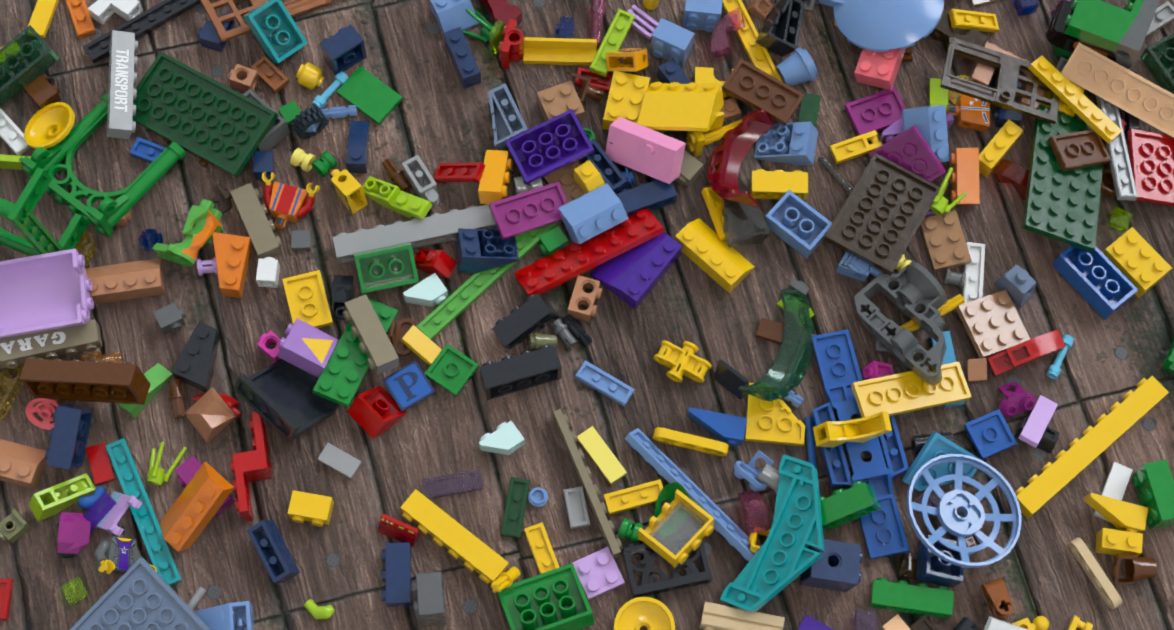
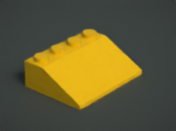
(681, 106)

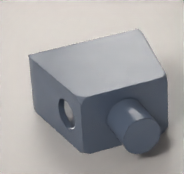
(1018, 285)

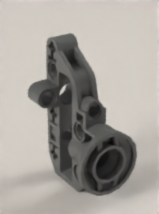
(916, 292)

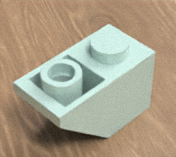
(503, 440)

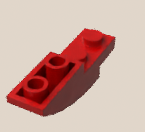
(1026, 352)

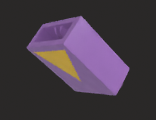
(306, 347)

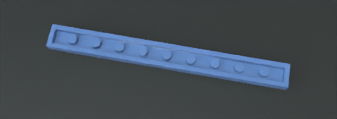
(672, 473)

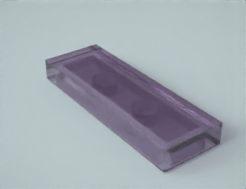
(452, 484)

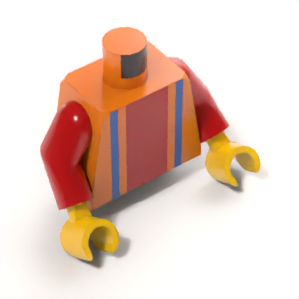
(287, 201)

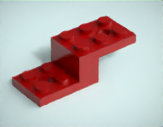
(251, 467)

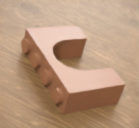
(982, 75)

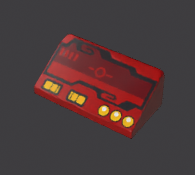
(398, 530)

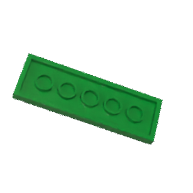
(348, 364)

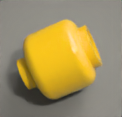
(309, 76)

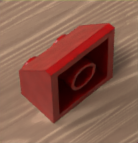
(375, 411)

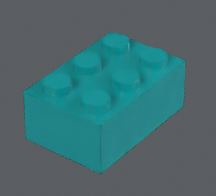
(275, 30)

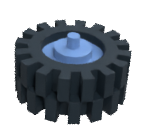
(309, 122)

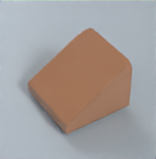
(760, 8)
(976, 369)

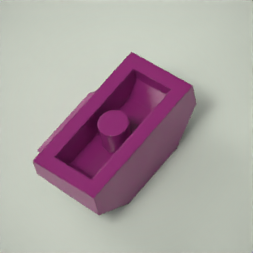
(72, 533)

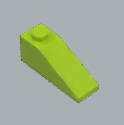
(61, 496)

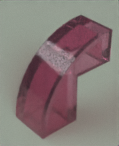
(720, 38)

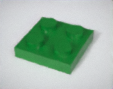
(451, 370)

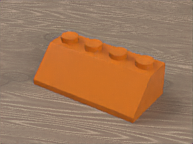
(195, 507)

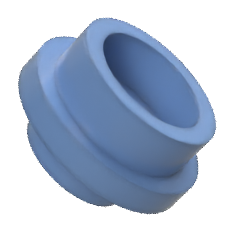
(538, 497)

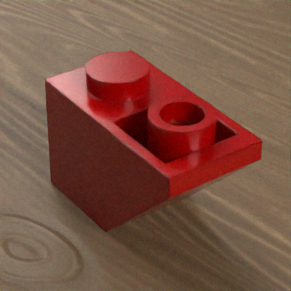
(434, 262)

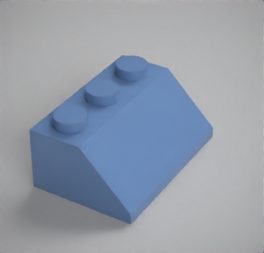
(932, 125)
(592, 213)

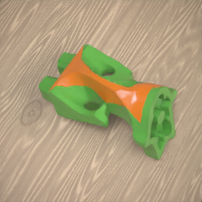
(199, 227)

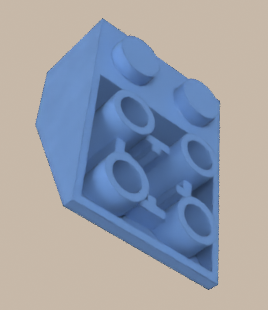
(788, 144)
(229, 616)

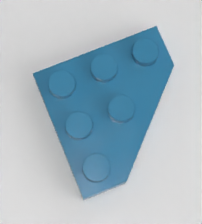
(934, 447)

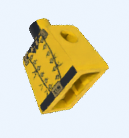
(344, 186)

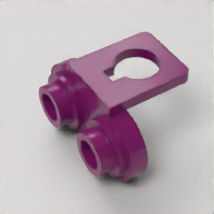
(1017, 401)

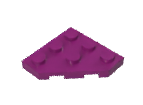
(912, 153)

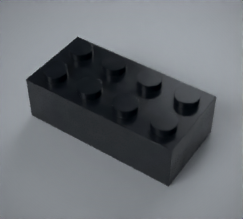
(520, 372)

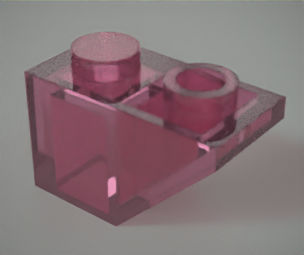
(754, 511)

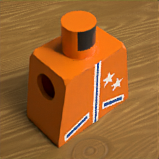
(971, 113)

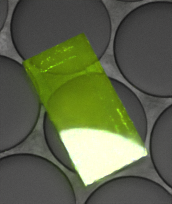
(496, 36)

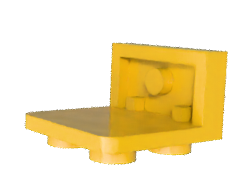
(696, 140)

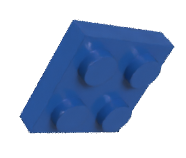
(990, 434)

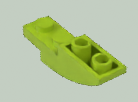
(395, 199)

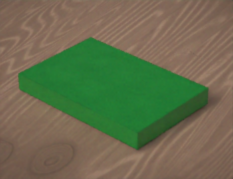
(369, 95)

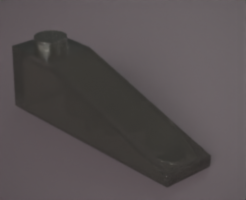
(743, 223)

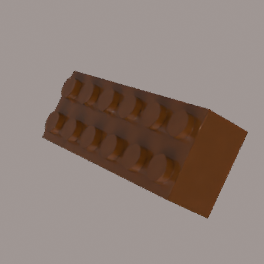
(85, 381)

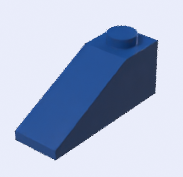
(724, 427)

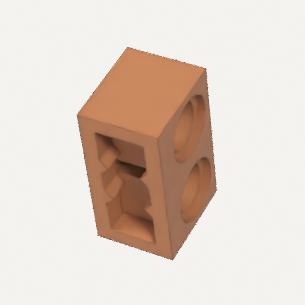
(580, 297)

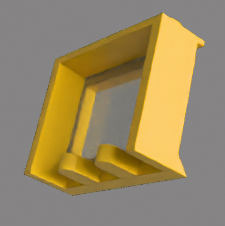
(677, 529)

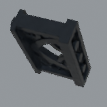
(649, 586)

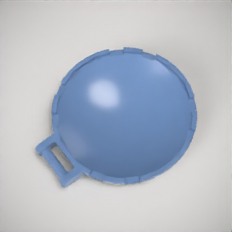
(885, 23)

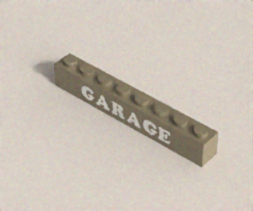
(50, 344)

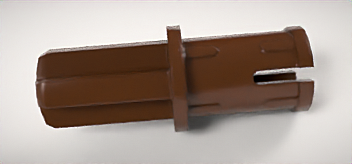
(396, 175)
(177, 398)

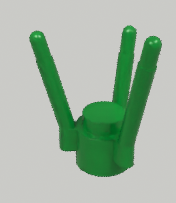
(486, 29)

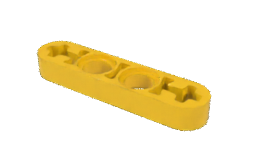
(690, 441)

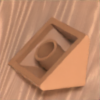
(210, 415)

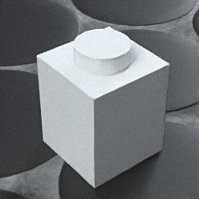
(268, 272)

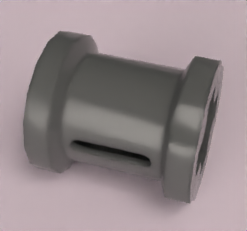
(954, 278)

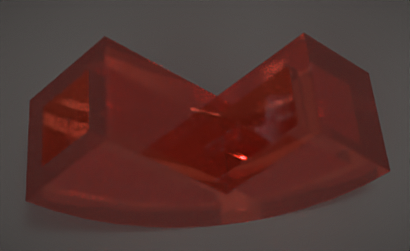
(1012, 173)

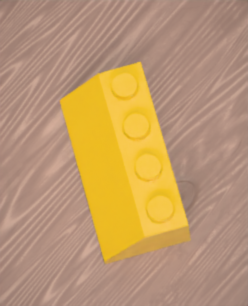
(712, 255)

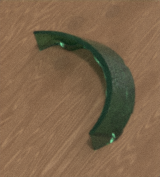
(794, 351)

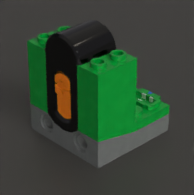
(1101, 27)

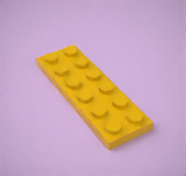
(909, 392)

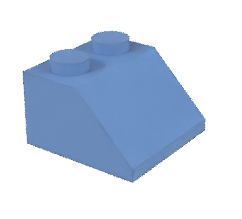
(453, 14)

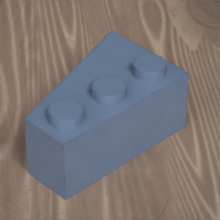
(505, 116)

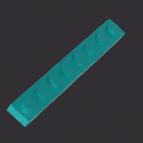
(145, 515)

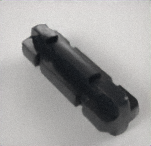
(577, 330)

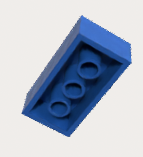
(1095, 279)

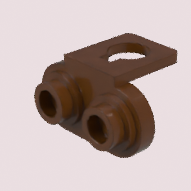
(397, 332)

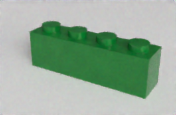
(911, 598)

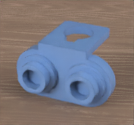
(750, 473)

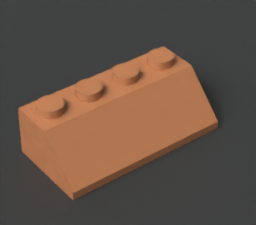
(126, 281)
(21, 464)

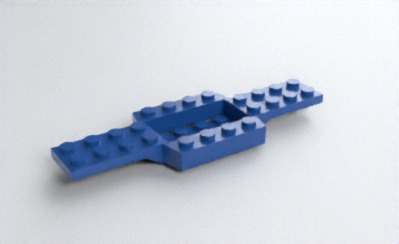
(838, 370)

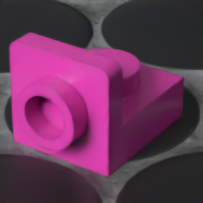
(877, 369)

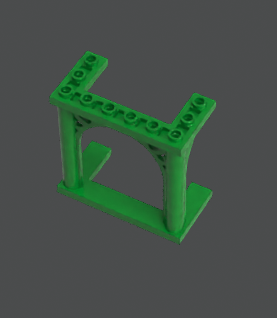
(37, 238)

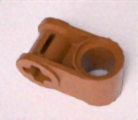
(996, 595)

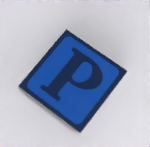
(408, 385)

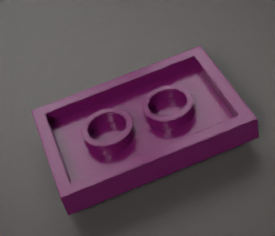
(875, 111)

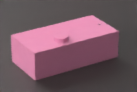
(645, 150)

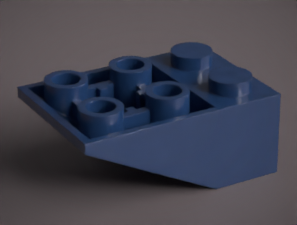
(483, 250)

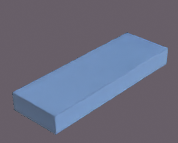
(604, 383)

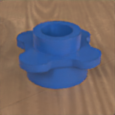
(629, 176)

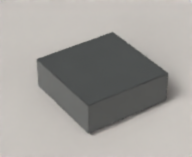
(301, 240)

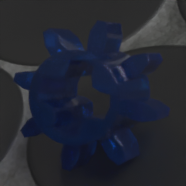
(149, 239)

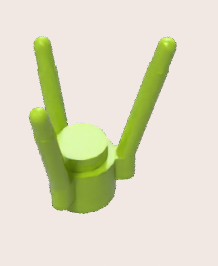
(940, 203)
(156, 474)

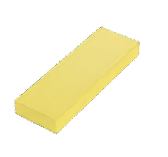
(601, 455)

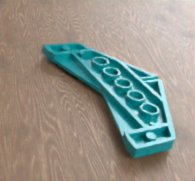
(785, 551)

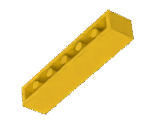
(454, 537)

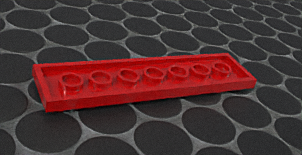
(582, 257)

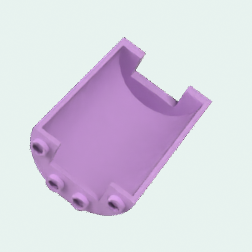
(44, 293)

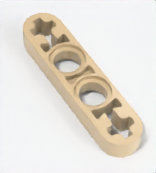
(1095, 573)

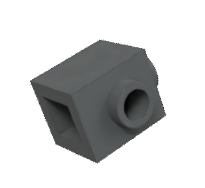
(170, 318)

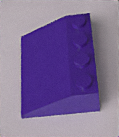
(549, 146)
(639, 269)

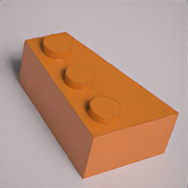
(965, 175)
(232, 262)

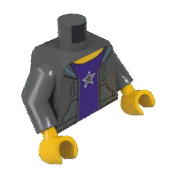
(116, 554)

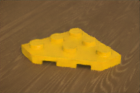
(772, 423)

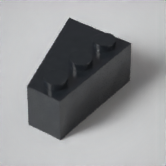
(783, 27)
(524, 320)
(198, 358)

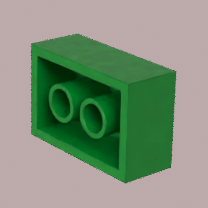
(386, 267)
(1156, 492)
(848, 505)

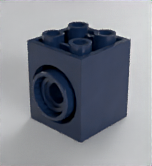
(836, 568)

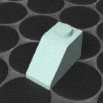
(427, 292)

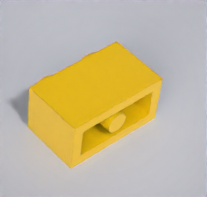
(310, 508)
(1117, 541)

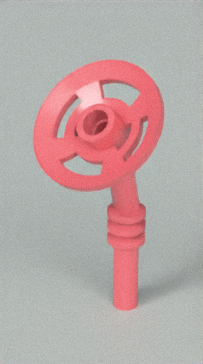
(44, 412)

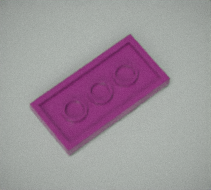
(528, 210)

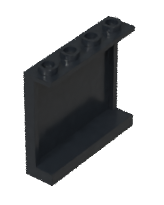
(285, 398)

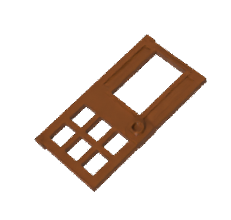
(294, 7)

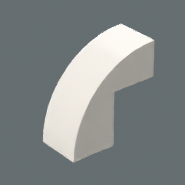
(103, 9)

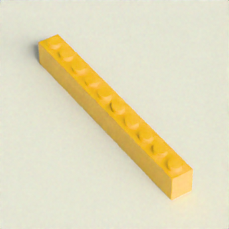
(1090, 446)

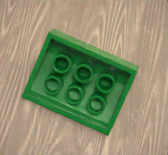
(547, 602)

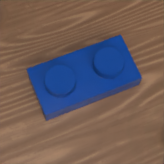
(146, 150)

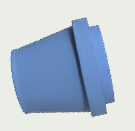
(797, 68)

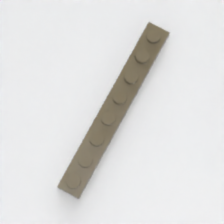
(584, 475)

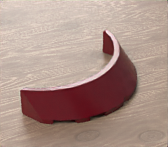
(728, 157)

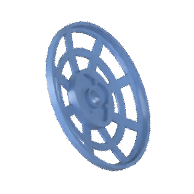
(969, 504)

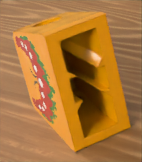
(634, 59)

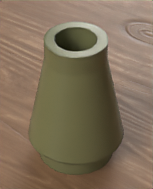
(538, 340)

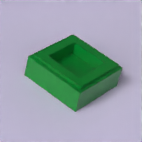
(289, 111)

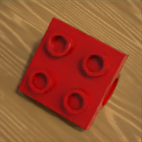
(512, 46)

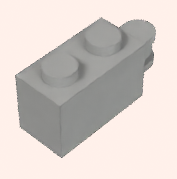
(421, 180)

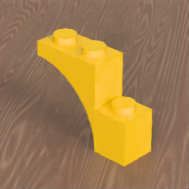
(857, 430)

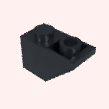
(341, 292)

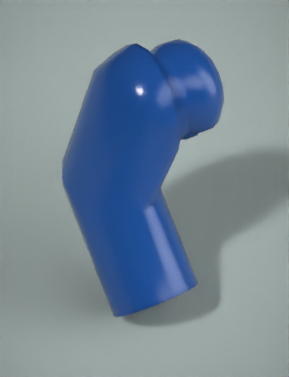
(88, 501)

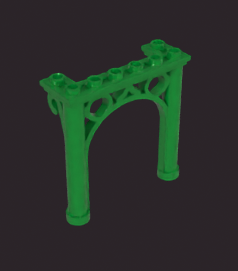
(108, 211)

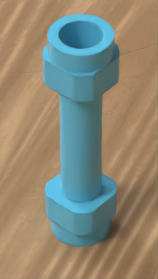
(320, 101)
(1054, 370)

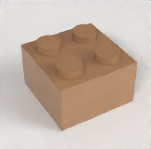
(559, 100)

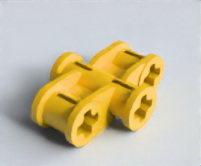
(688, 365)

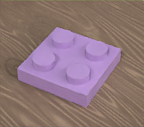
(598, 573)

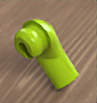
(320, 612)

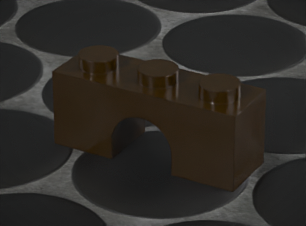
(944, 31)

